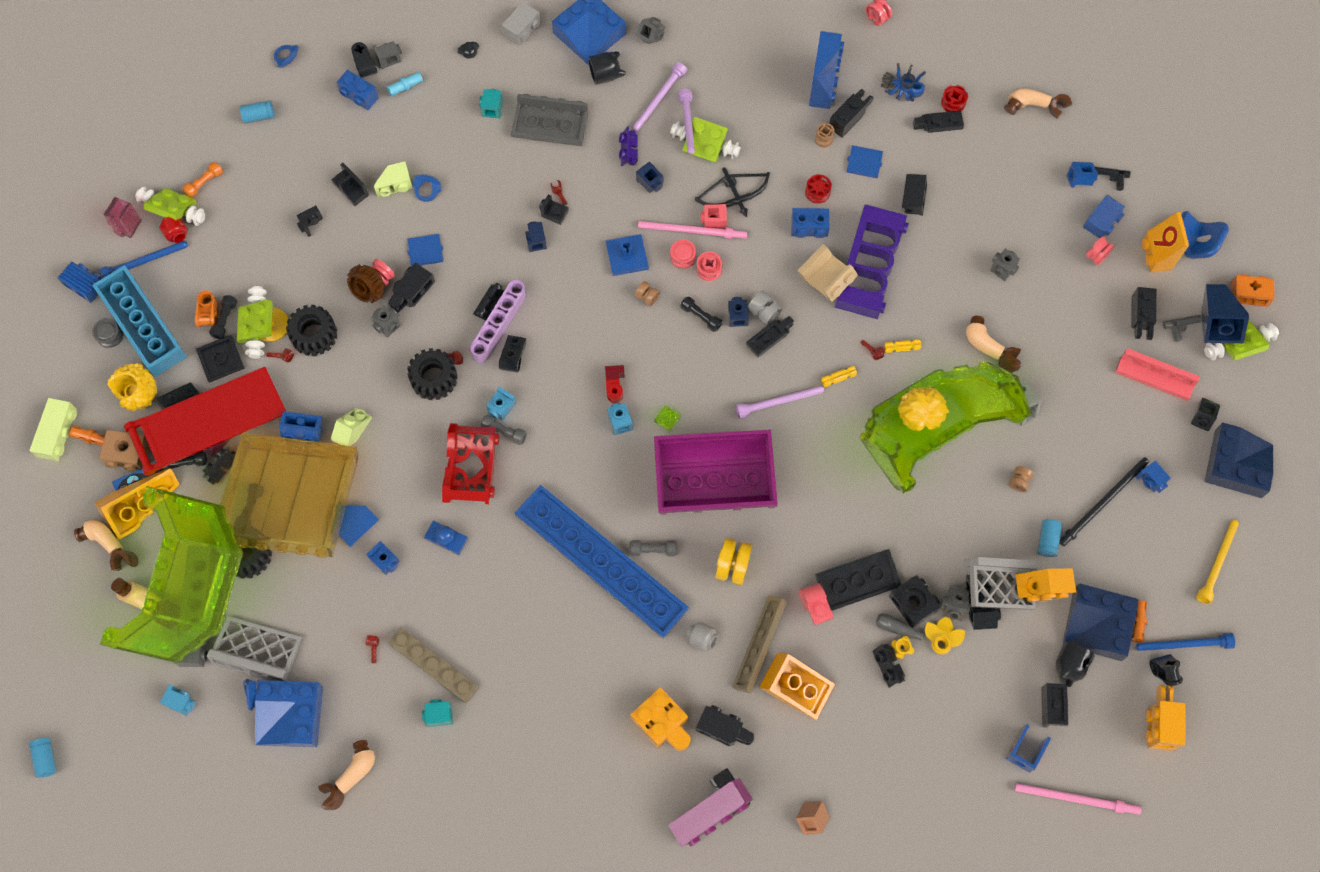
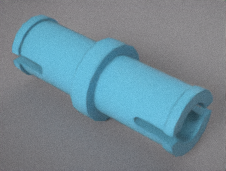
(404, 84)

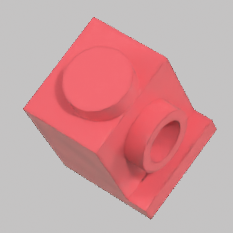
(714, 216)

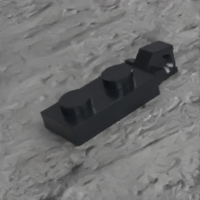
(939, 121)
(769, 336)

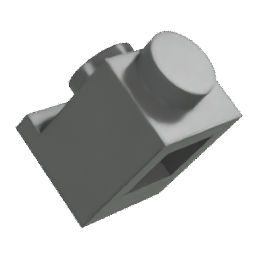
(388, 54)

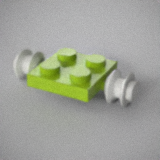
(708, 140)
(170, 204)
(255, 322)
(1255, 342)

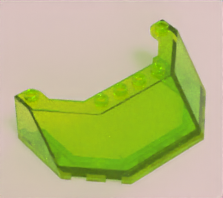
(972, 398)
(188, 581)

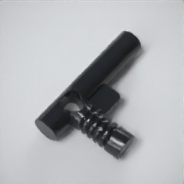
(1115, 175)

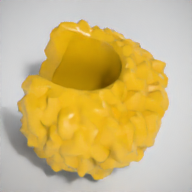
(133, 386)
(923, 408)

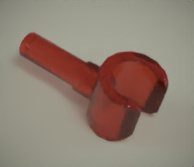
(558, 190)
(877, 353)
(286, 356)
(456, 357)
(374, 642)

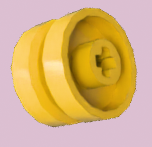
(733, 561)

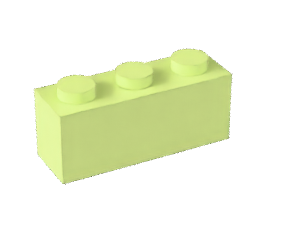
(53, 429)

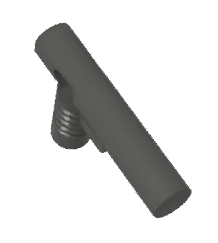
(1180, 325)

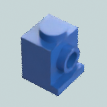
(1082, 174)
(1154, 477)
(377, 553)

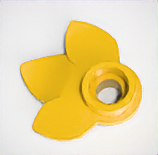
(944, 633)

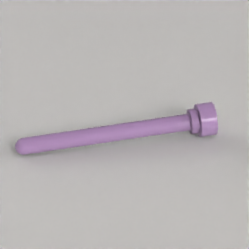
(678, 71)
(685, 97)
(744, 409)

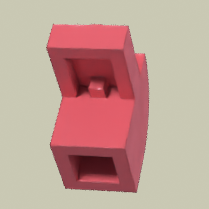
(815, 602)

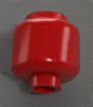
(173, 229)

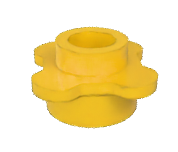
(904, 641)

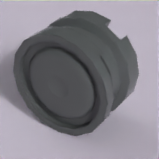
(107, 333)

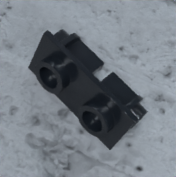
(489, 301)
(214, 470)
(884, 657)

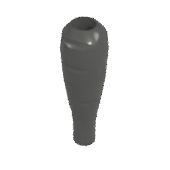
(896, 626)

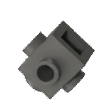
(650, 30)
(1005, 264)
(385, 320)
(955, 603)

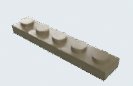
(759, 644)
(433, 665)

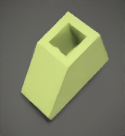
(393, 180)
(350, 427)

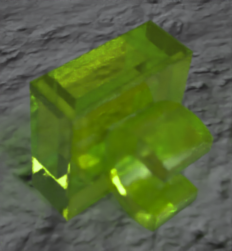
(667, 418)

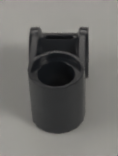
(363, 61)
(1166, 669)

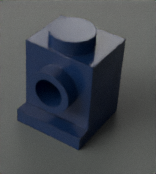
(650, 177)
(535, 236)
(736, 317)

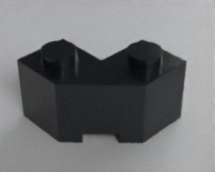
(980, 616)

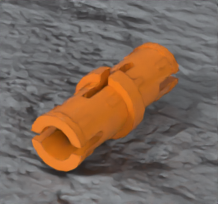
(89, 436)
(1140, 622)

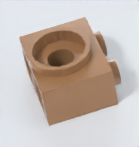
(112, 452)

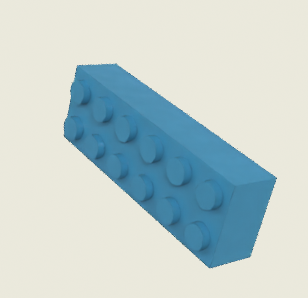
(139, 321)

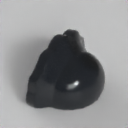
(469, 49)

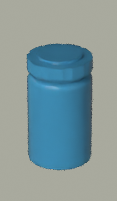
(257, 111)
(1049, 538)
(42, 757)

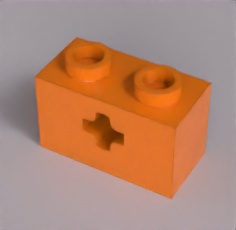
(1253, 290)

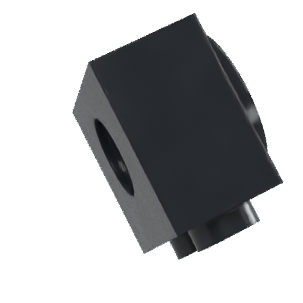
(915, 589)

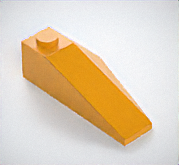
(125, 508)

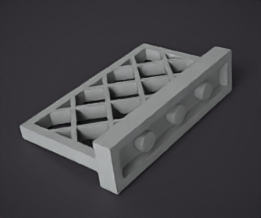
(998, 566)
(250, 666)

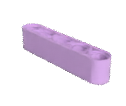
(498, 329)

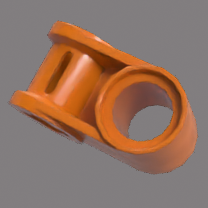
(206, 313)

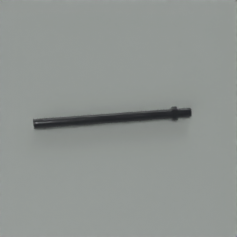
(1071, 534)

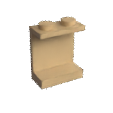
(827, 273)

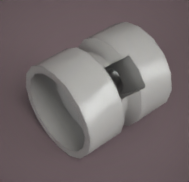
(763, 306)

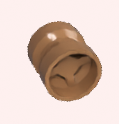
(824, 135)
(647, 293)
(1021, 478)

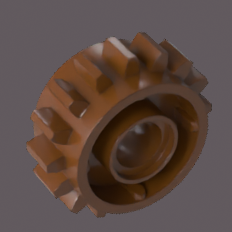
(365, 283)

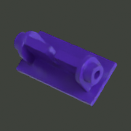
(627, 154)

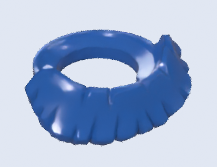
(284, 61)
(419, 180)
(250, 691)

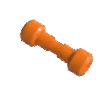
(191, 189)

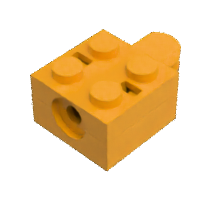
(1045, 584)
(663, 719)
(1166, 721)

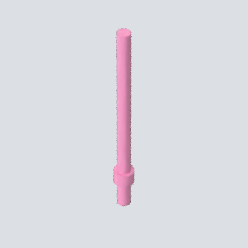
(728, 233)
(1117, 805)

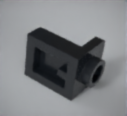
(553, 210)
(307, 218)
(1205, 414)

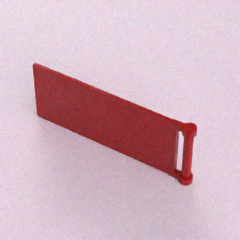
(206, 419)

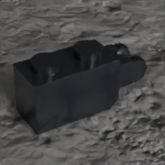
(850, 113)
(411, 287)
(1143, 311)
(723, 727)

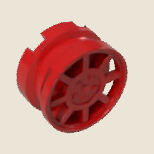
(954, 98)
(817, 189)

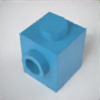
(619, 418)

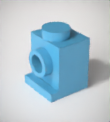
(501, 411)
(178, 700)

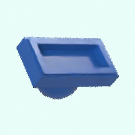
(446, 537)

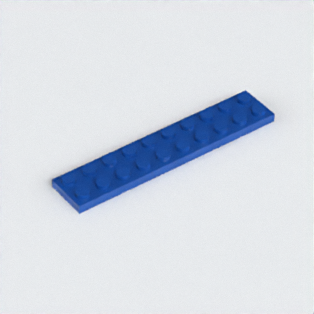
(602, 561)

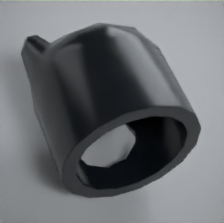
(605, 67)
(1073, 662)

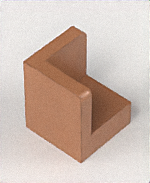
(812, 817)

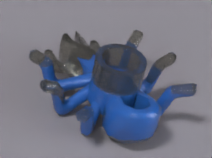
(907, 84)

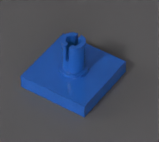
(627, 255)

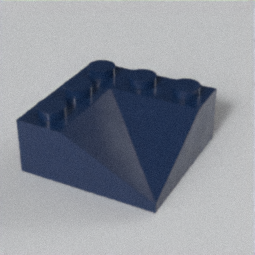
(1240, 461)
(1101, 621)

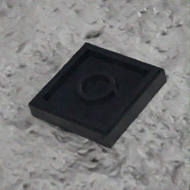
(220, 358)

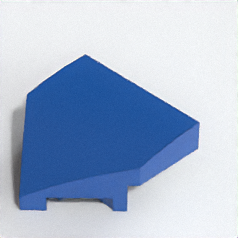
(355, 523)

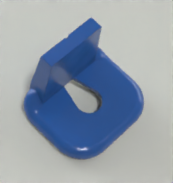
(1197, 229)

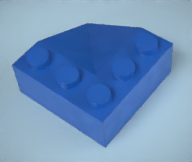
(589, 28)
(826, 65)
(287, 713)

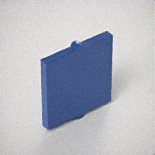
(864, 161)
(425, 250)

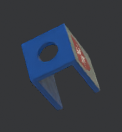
(1020, 762)

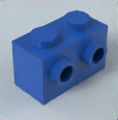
(357, 90)
(810, 222)
(301, 426)

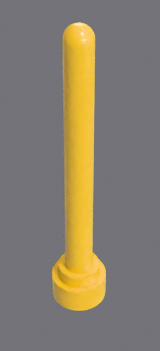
(1206, 594)

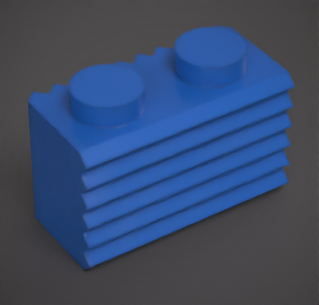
(1104, 216)
(80, 280)

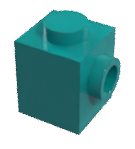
(491, 103)
(437, 713)

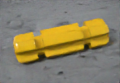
(902, 345)
(838, 376)

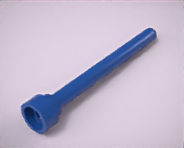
(105, 271)
(1225, 640)

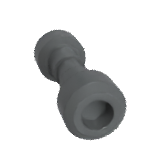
(518, 436)
(637, 548)

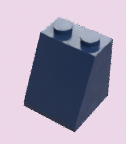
(1223, 316)

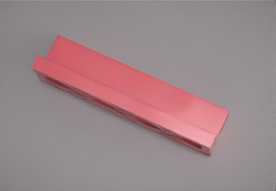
(1157, 374)

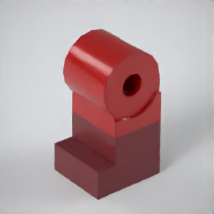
(613, 387)

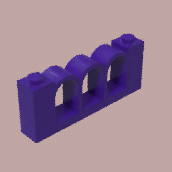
(880, 222)

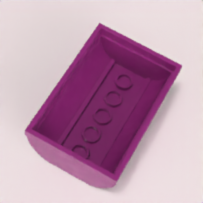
(715, 471)

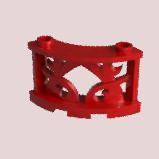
(451, 487)

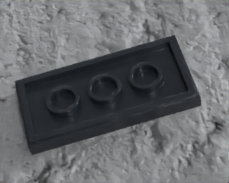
(859, 579)

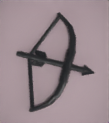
(731, 182)

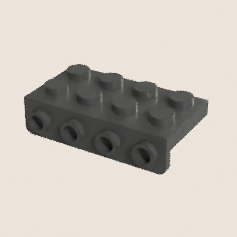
(550, 120)

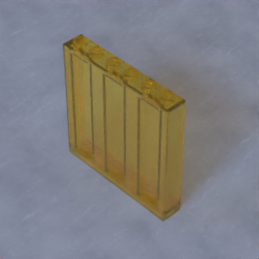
(288, 493)

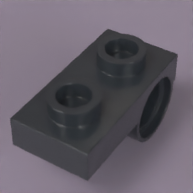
(511, 354)
(177, 395)

